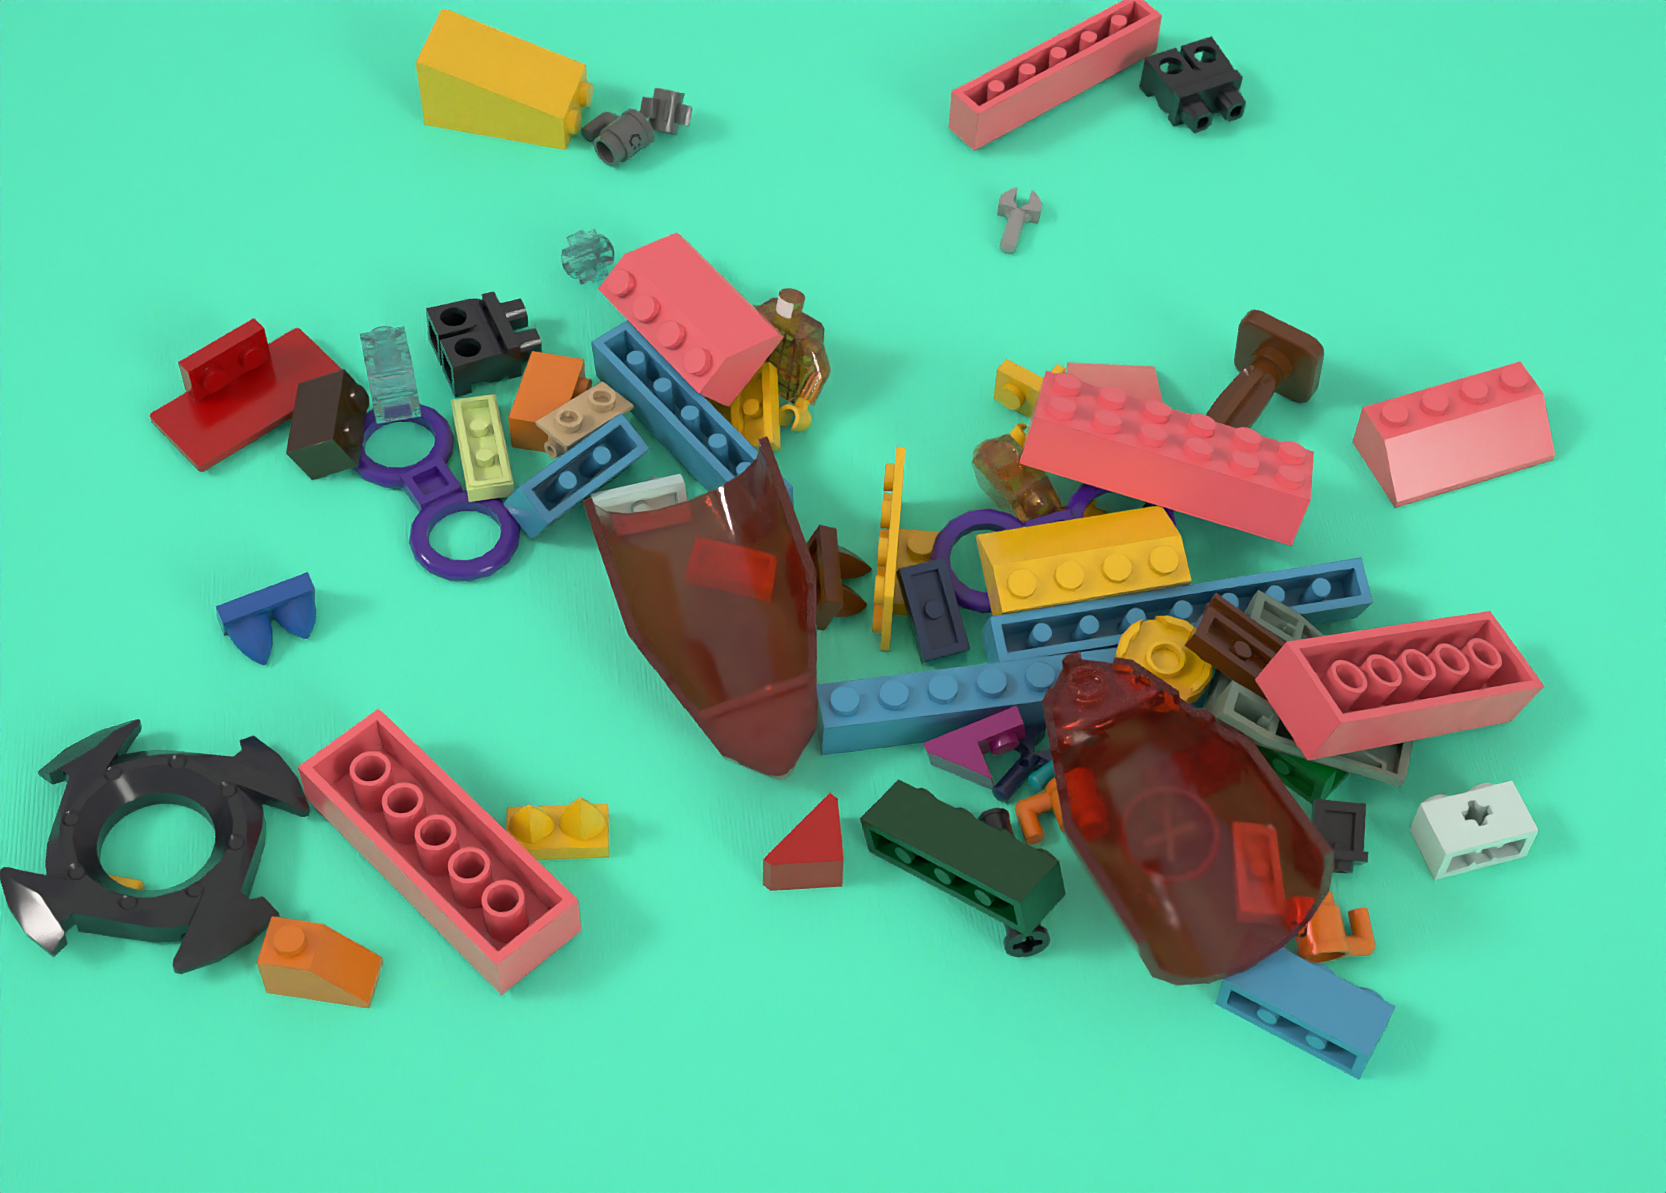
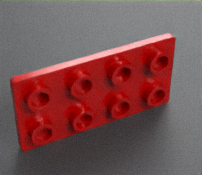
(238, 391)

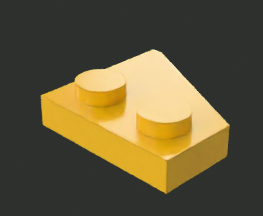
(756, 408)

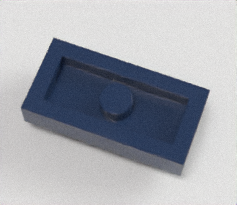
(932, 610)

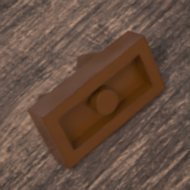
(833, 565)

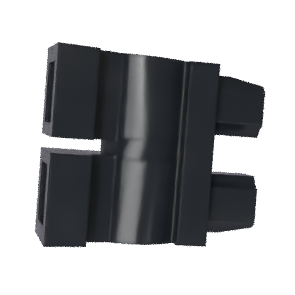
(1194, 88)
(478, 340)

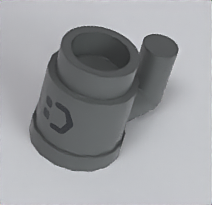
(618, 136)

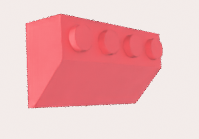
(691, 316)
(1455, 434)

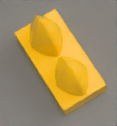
(561, 830)

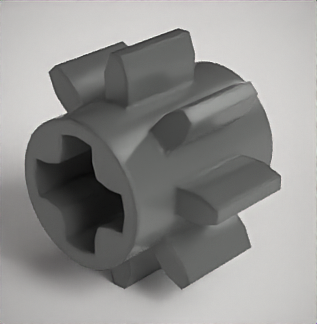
(666, 110)

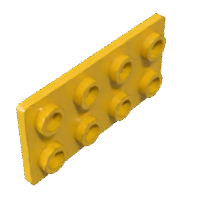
(895, 550)

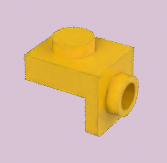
(1019, 387)

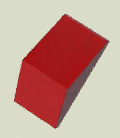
(810, 853)

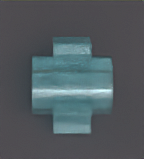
(587, 256)

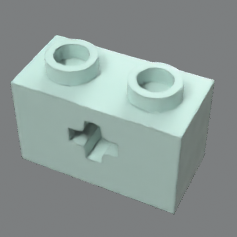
(1473, 829)

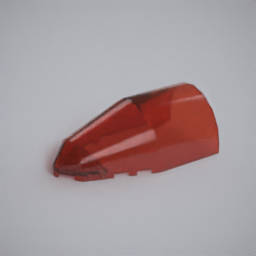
(725, 611)
(1179, 824)

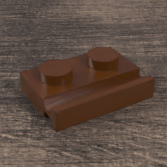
(1233, 643)

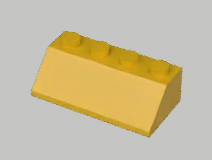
(1082, 560)

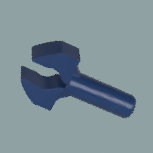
(1024, 765)

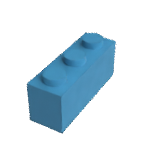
(575, 476)
(1309, 1009)

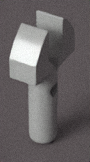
(1016, 217)

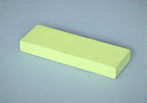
(482, 448)

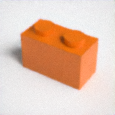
(545, 386)

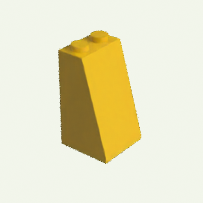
(499, 84)

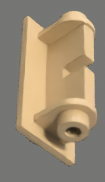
(581, 418)

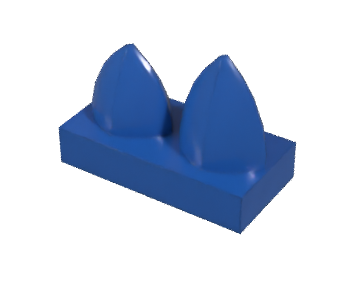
(249, 616)

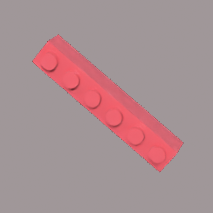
(1053, 72)

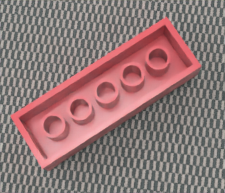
(1169, 457)
(1397, 683)
(441, 850)

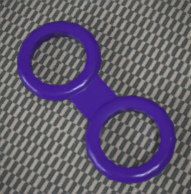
(435, 496)
(999, 521)

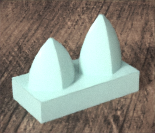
(643, 496)

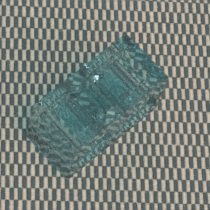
(390, 374)

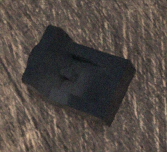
(1343, 830)

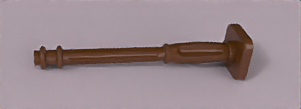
(1269, 360)

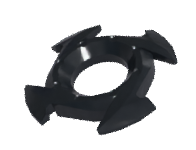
(108, 786)

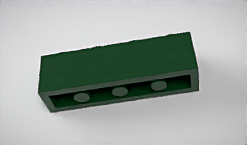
(964, 856)

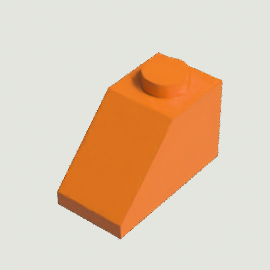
(317, 964)

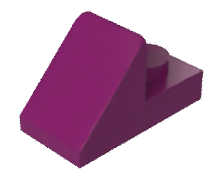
(963, 749)

